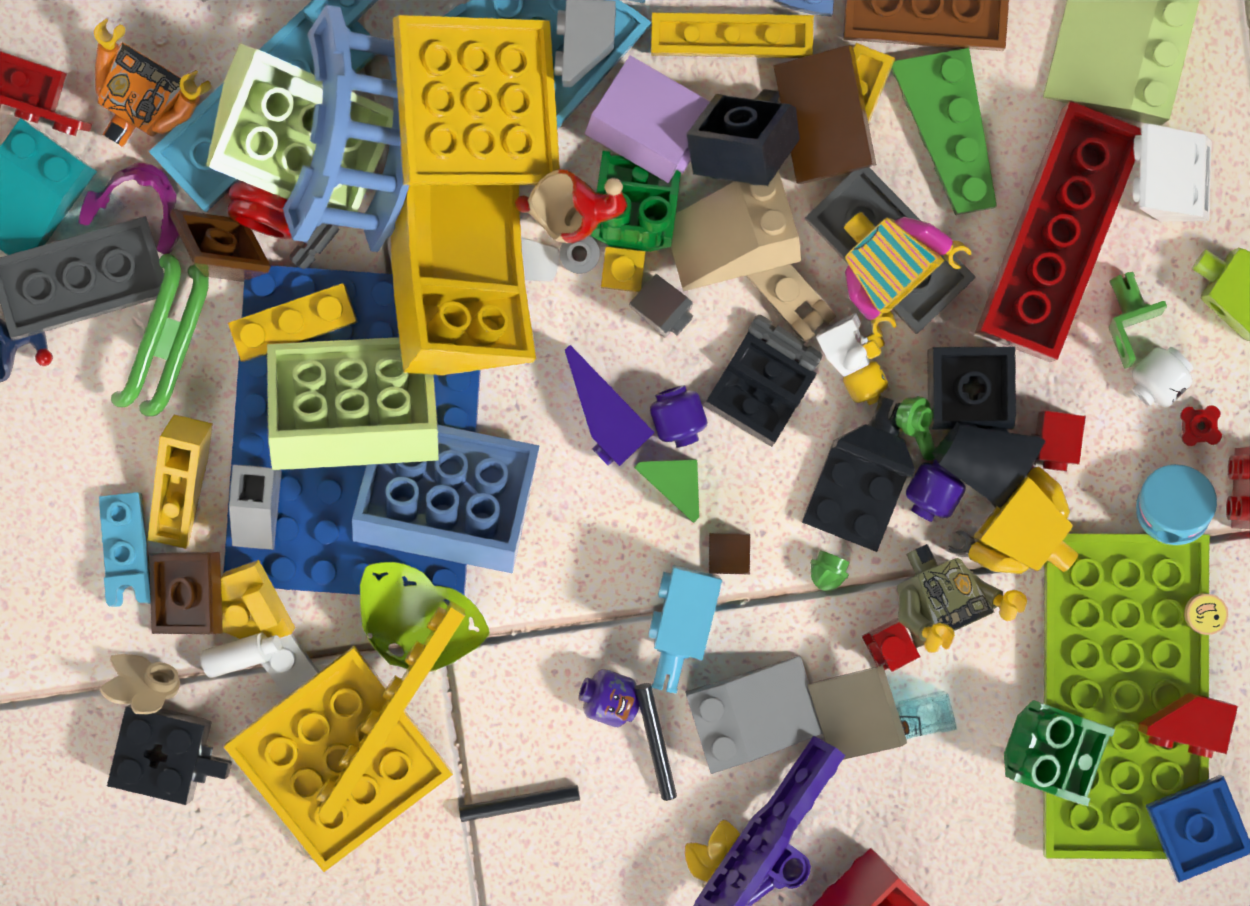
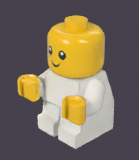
(852, 357)

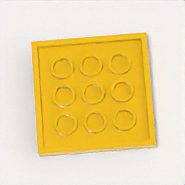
(475, 100)
(299, 747)

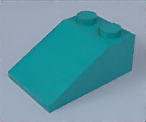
(36, 187)

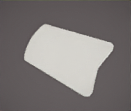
(539, 261)

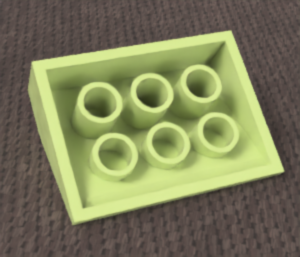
(1122, 56)
(268, 124)
(347, 405)

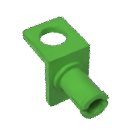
(1133, 312)

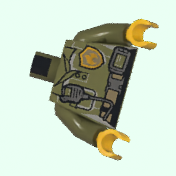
(947, 599)

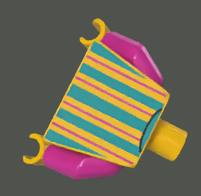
(892, 262)

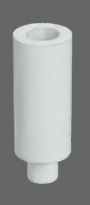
(239, 654)

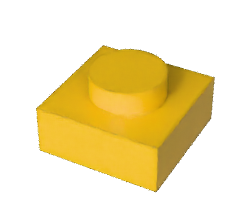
(623, 269)

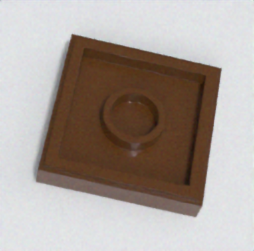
(185, 593)

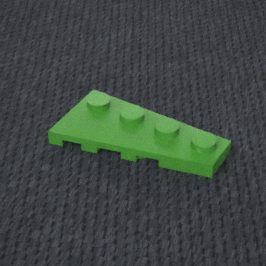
(947, 113)

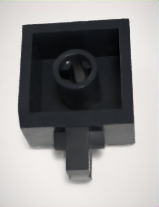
(743, 138)
(990, 369)
(182, 738)

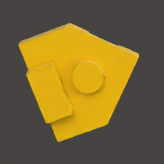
(252, 604)

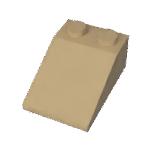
(734, 234)

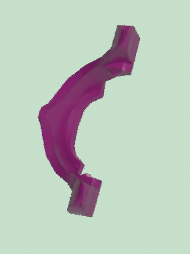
(146, 176)

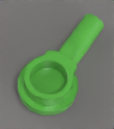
(914, 419)

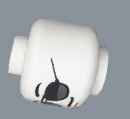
(1162, 377)

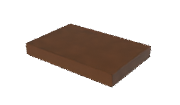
(829, 114)

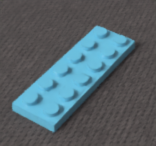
(187, 146)

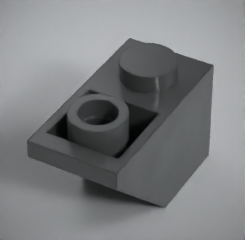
(663, 306)

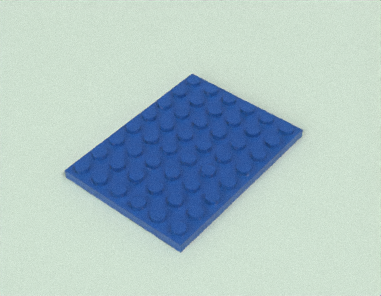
(317, 504)

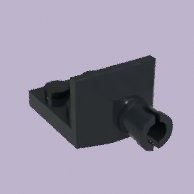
(862, 480)

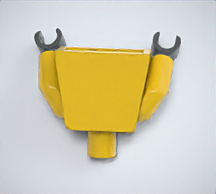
(1024, 530)

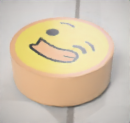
(1206, 614)

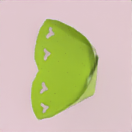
(402, 613)

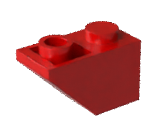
(1193, 721)

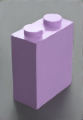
(647, 119)

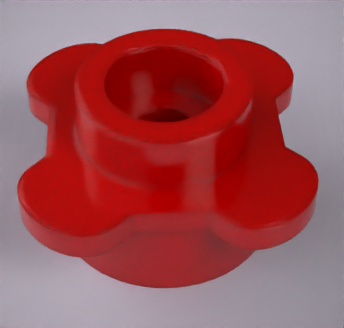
(1191, 432)

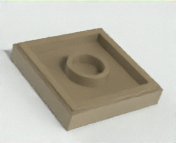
(858, 712)

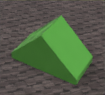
(676, 481)

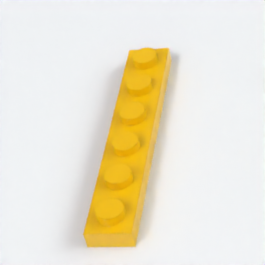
(379, 725)

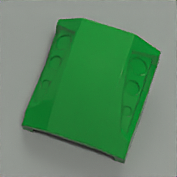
(650, 208)
(1055, 751)

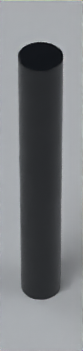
(656, 741)
(519, 803)

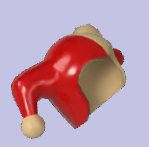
(570, 206)

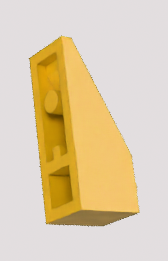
(179, 480)

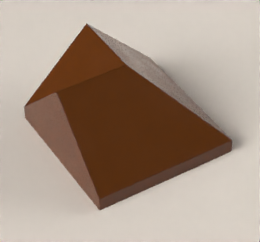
(220, 246)

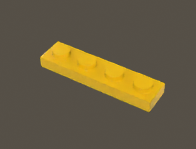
(732, 35)

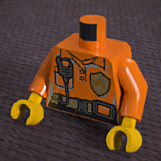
(140, 89)

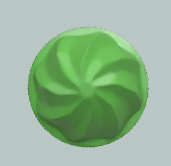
(828, 571)

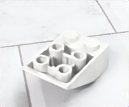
(1173, 174)

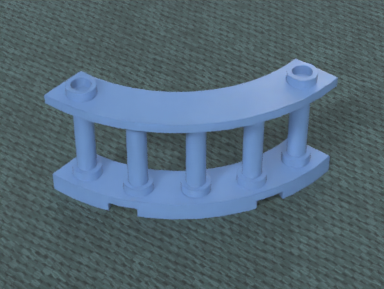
(333, 126)

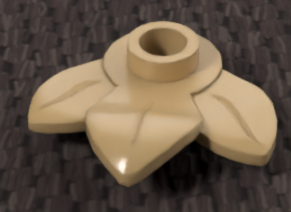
(141, 683)

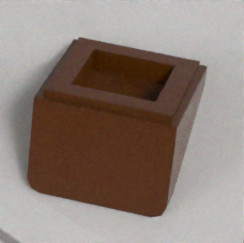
(729, 553)

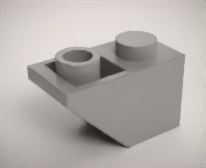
(588, 37)
(254, 506)

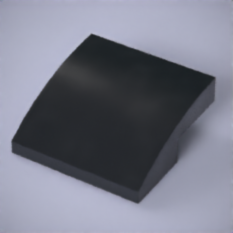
(760, 389)

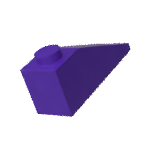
(608, 417)

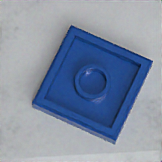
(1199, 828)

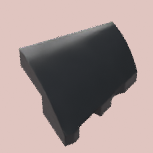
(988, 459)

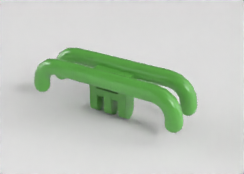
(164, 338)

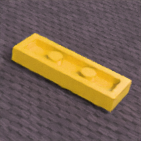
(293, 321)

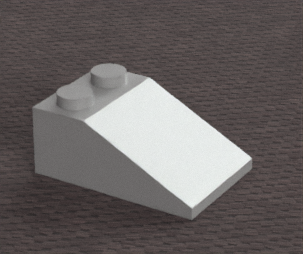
(754, 714)

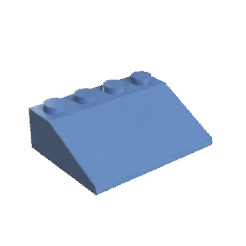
(454, 508)

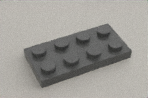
(869, 194)
(79, 278)

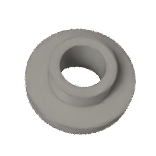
(584, 266)

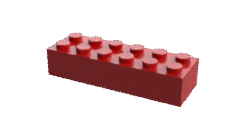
(1060, 232)

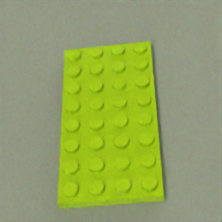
(1117, 657)

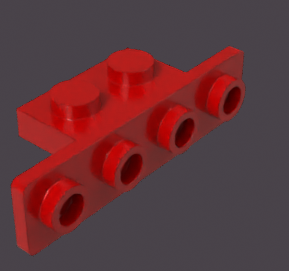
(35, 93)

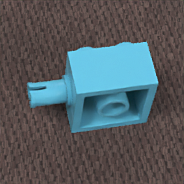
(684, 621)

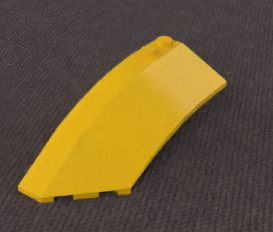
(460, 280)

